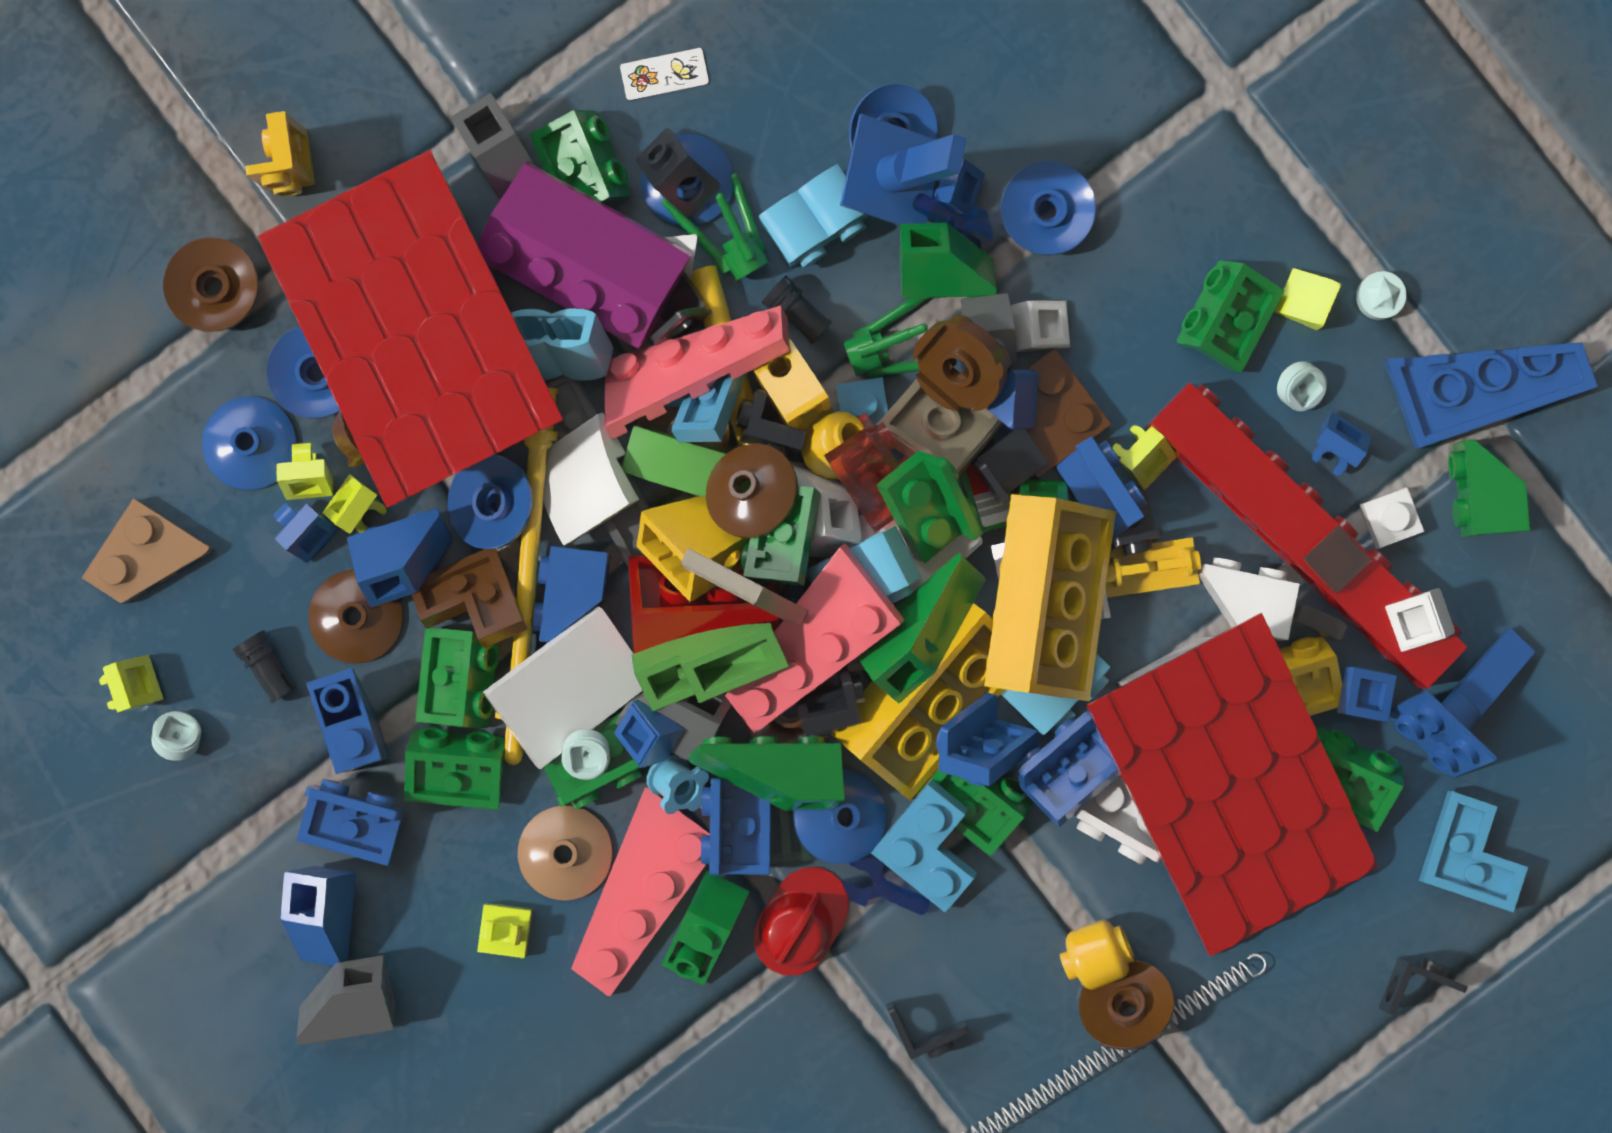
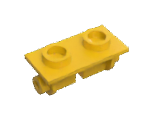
(1164, 567)

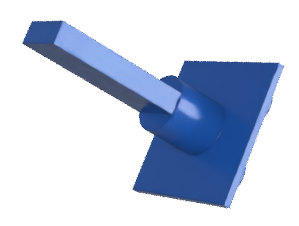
(894, 166)
(1445, 726)

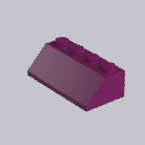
(583, 254)

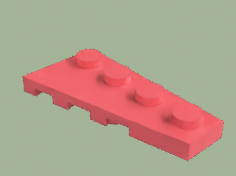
(659, 374)
(841, 622)
(644, 886)

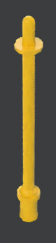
(528, 563)

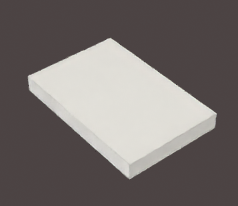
(566, 686)

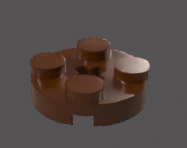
(973, 346)

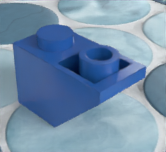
(398, 556)
(574, 586)
(347, 721)
(319, 912)

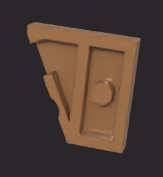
(141, 553)

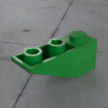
(931, 621)
(785, 775)

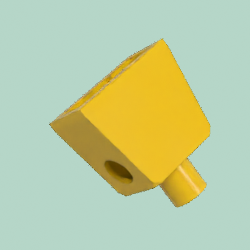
(798, 395)
(685, 524)

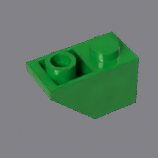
(942, 263)
(1489, 493)
(705, 928)

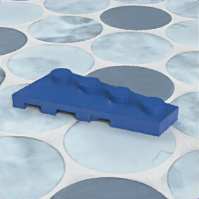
(1471, 390)

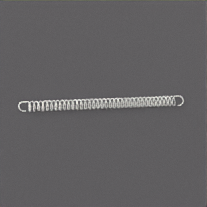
(1114, 1056)

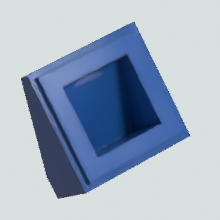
(1017, 400)
(647, 734)

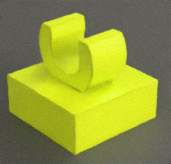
(1146, 457)
(305, 475)
(351, 504)
(131, 684)
(504, 930)

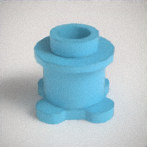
(677, 784)

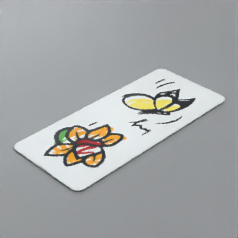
(664, 74)

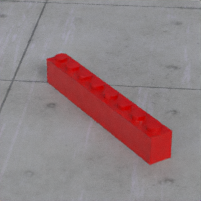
(1293, 523)

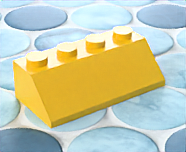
(1050, 597)
(902, 737)

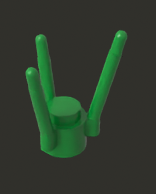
(745, 250)
(869, 350)

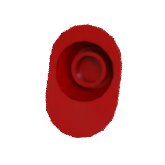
(801, 921)

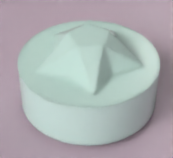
(1381, 295)
(1302, 386)
(176, 735)
(585, 754)

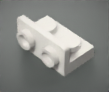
(1116, 815)

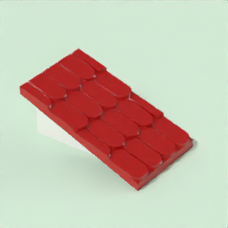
(409, 328)
(1232, 783)

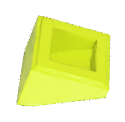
(1307, 298)

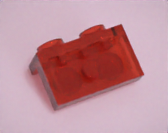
(862, 464)

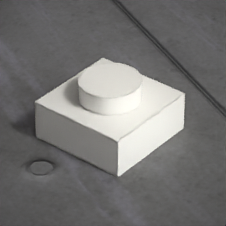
(1391, 518)

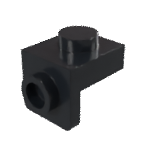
(761, 431)
(833, 707)

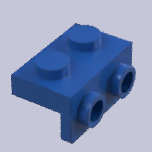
(1096, 483)
(980, 745)
(1068, 769)
(350, 823)
(738, 830)

